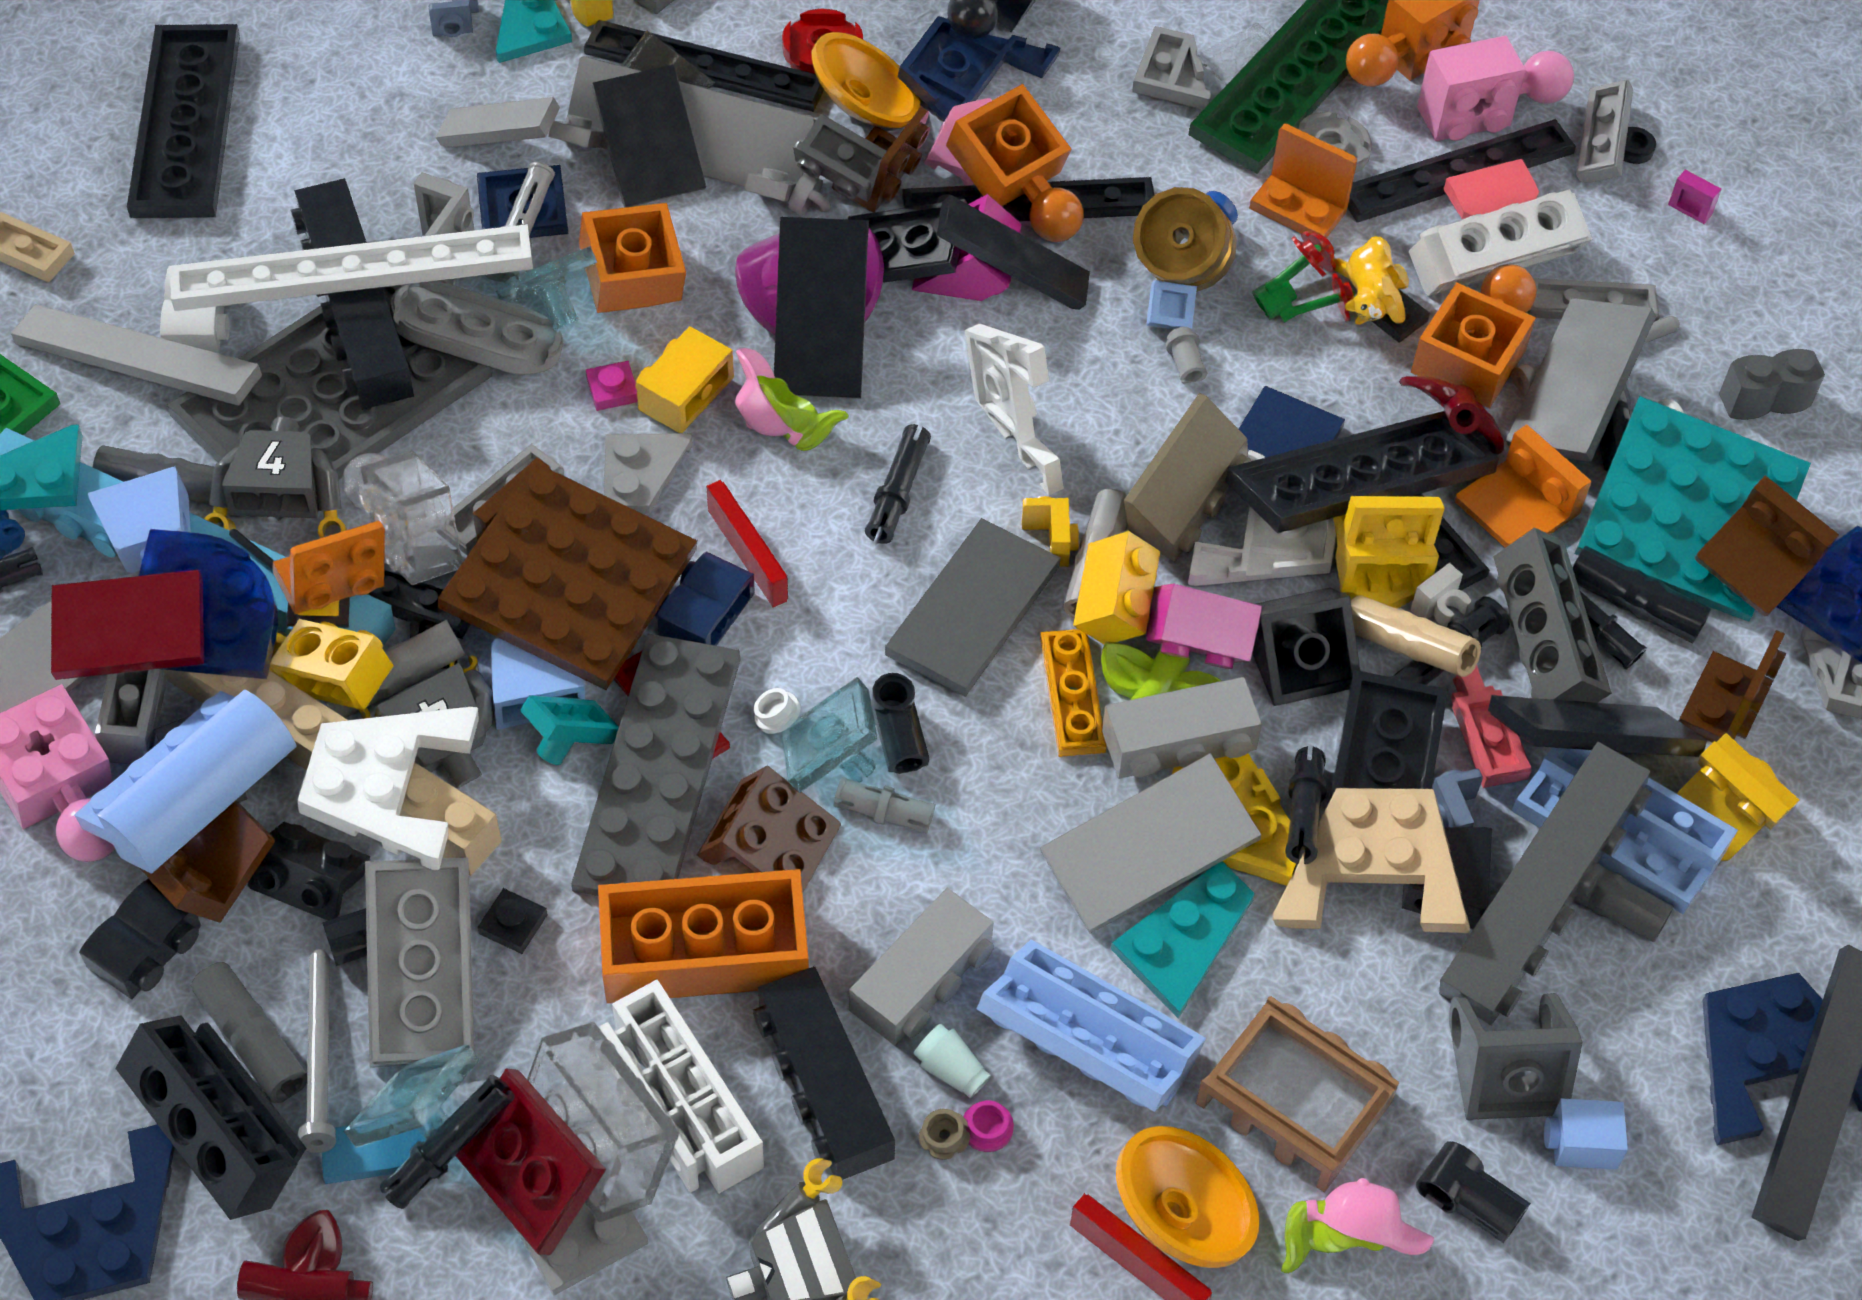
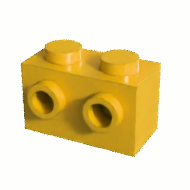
(684, 379)
(1117, 588)

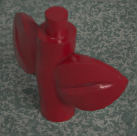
(1460, 408)
(310, 1265)

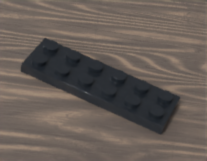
(184, 121)
(1384, 461)

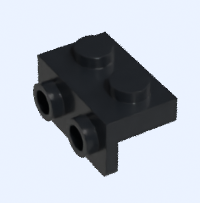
(308, 871)

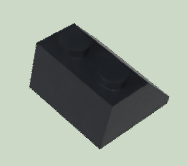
(1306, 645)

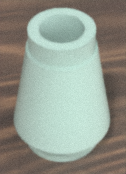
(951, 1060)

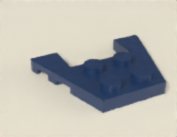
(956, 70)
(1756, 1037)
(92, 1239)

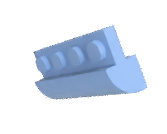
(187, 779)
(1665, 848)
(1092, 1026)

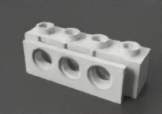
(1512, 235)
(690, 1085)

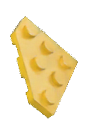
(1260, 799)

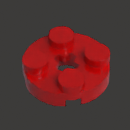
(802, 35)

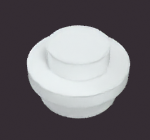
(776, 710)

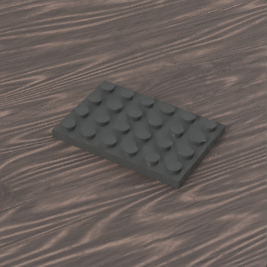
(307, 385)

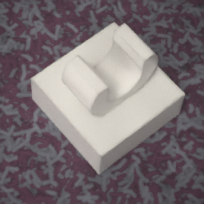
(1438, 593)

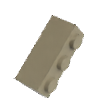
(1185, 479)

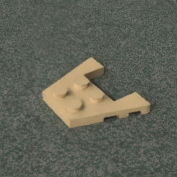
(1378, 839)

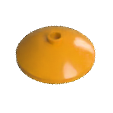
(863, 81)
(1187, 1197)

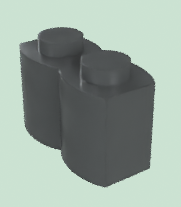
(1773, 384)

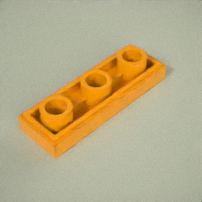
(1074, 712)

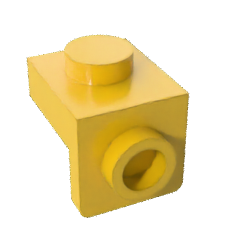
(1052, 515)

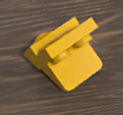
(1387, 546)
(1738, 791)

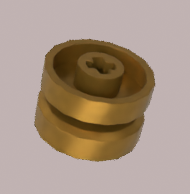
(1182, 214)

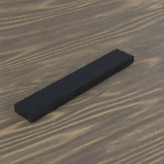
(726, 69)
(1428, 177)
(1098, 197)
(1816, 1105)

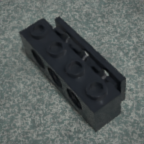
(212, 1113)

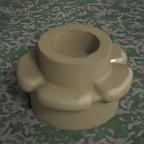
(941, 1121)

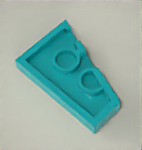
(1185, 935)

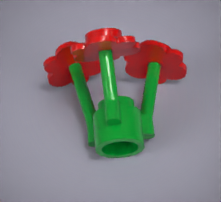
(1278, 294)

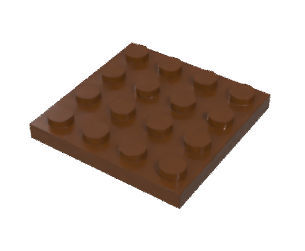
(568, 575)

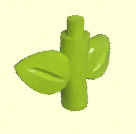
(1138, 675)

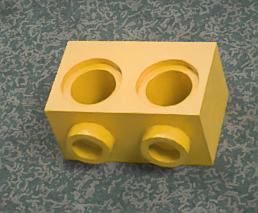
(333, 663)

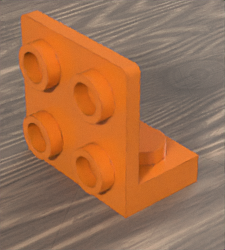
(1306, 184)
(1527, 490)
(333, 567)

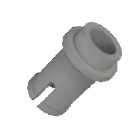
(1184, 347)

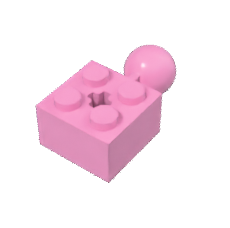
(1479, 85)
(51, 768)

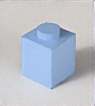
(1587, 1133)

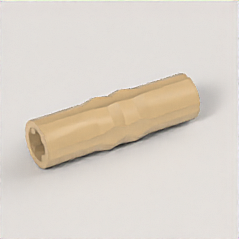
(1415, 636)

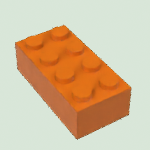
(702, 933)

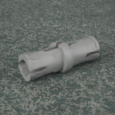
(884, 805)

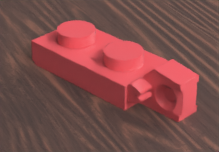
(1490, 743)

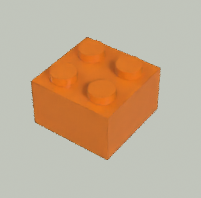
(635, 257)

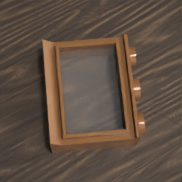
(1300, 1089)

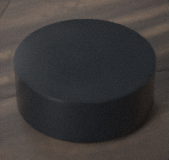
(1639, 146)

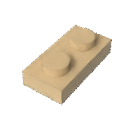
(32, 248)

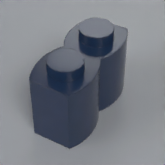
(705, 601)

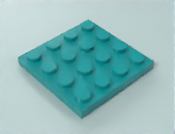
(1674, 491)

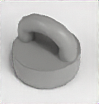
(807, 194)

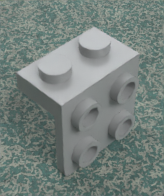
(442, 208)

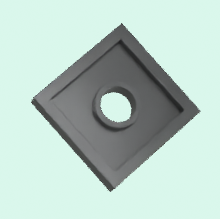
(1492, 1057)

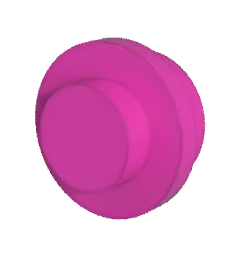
(989, 1126)

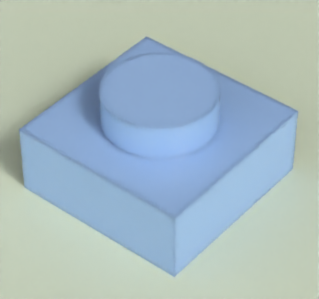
(1171, 305)

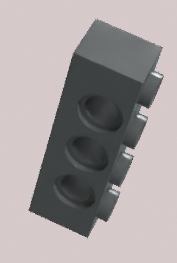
(1550, 620)

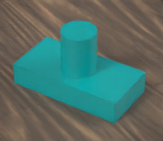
(566, 722)

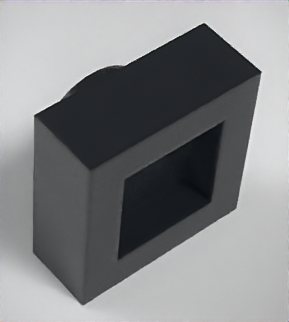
(1414, 318)
(512, 921)

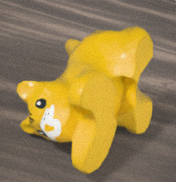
(1376, 281)

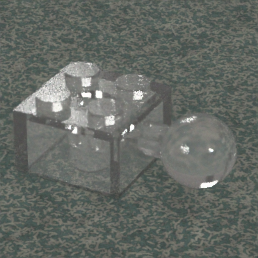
(413, 510)

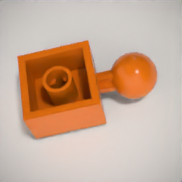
(1407, 38)
(1012, 152)
(1480, 335)

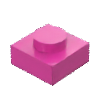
(1694, 196)
(612, 385)

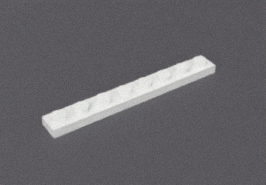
(350, 267)

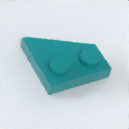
(530, 28)

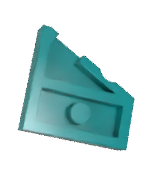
(42, 472)

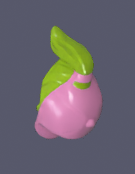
(776, 411)
(1350, 1218)

